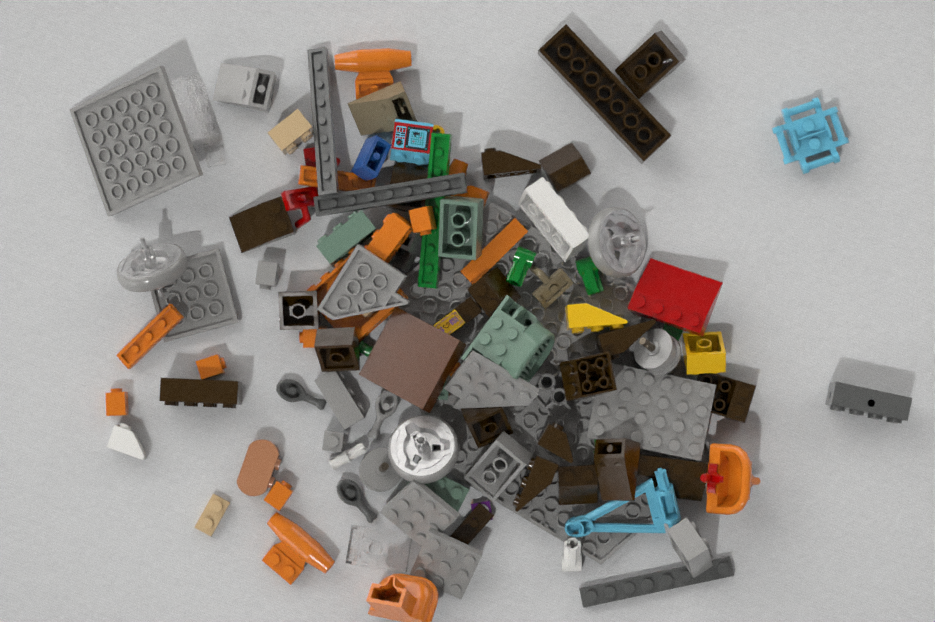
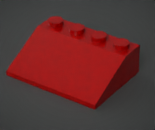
(675, 297)

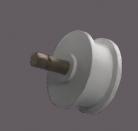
(657, 352)
(377, 471)

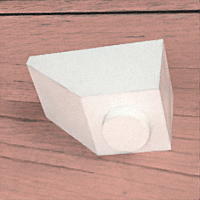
(126, 441)

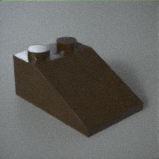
(650, 64)
(503, 164)
(262, 225)
(621, 339)

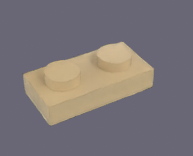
(212, 515)

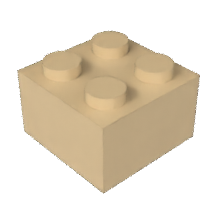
(291, 132)

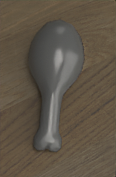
(294, 392)
(351, 494)

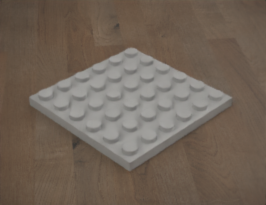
(136, 141)

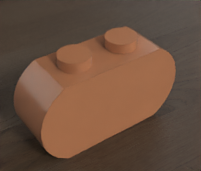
(259, 467)

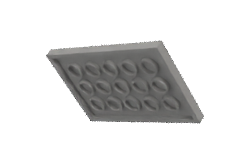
(655, 410)

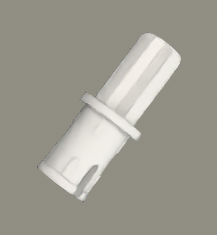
(347, 456)

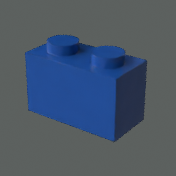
(371, 158)

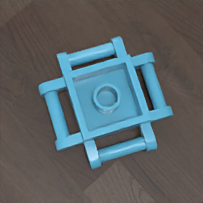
(810, 135)

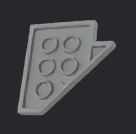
(363, 287)
(486, 384)

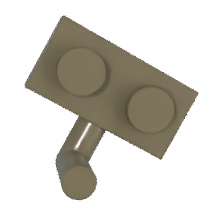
(551, 287)

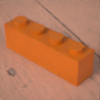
(390, 237)

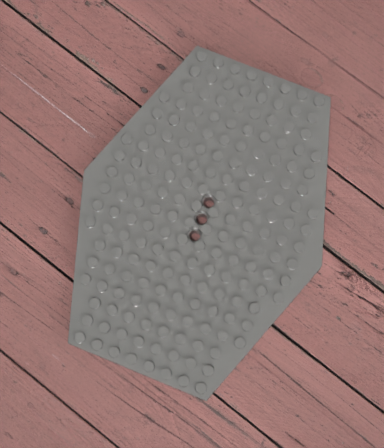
(531, 420)

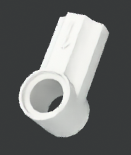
(572, 556)

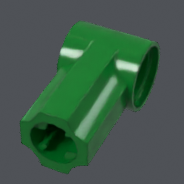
(521, 263)
(590, 276)

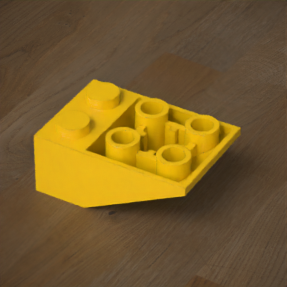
(589, 317)

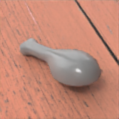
(384, 406)

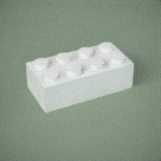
(554, 219)

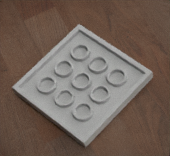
(200, 296)

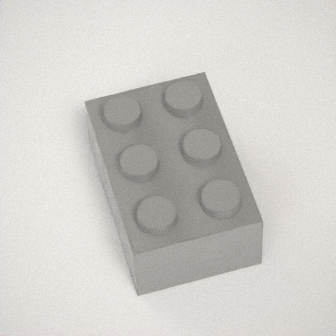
(691, 547)

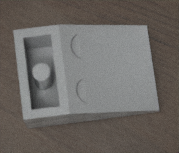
(245, 86)

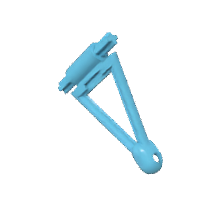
(662, 506)

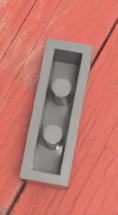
(340, 398)

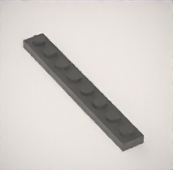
(323, 122)
(391, 194)
(652, 583)

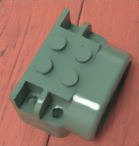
(514, 340)

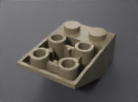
(379, 110)

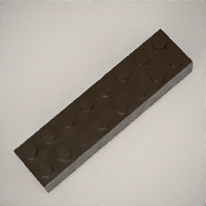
(604, 94)

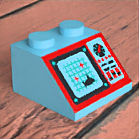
(411, 142)

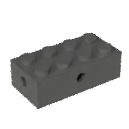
(868, 401)

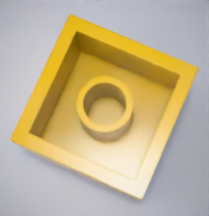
(704, 353)

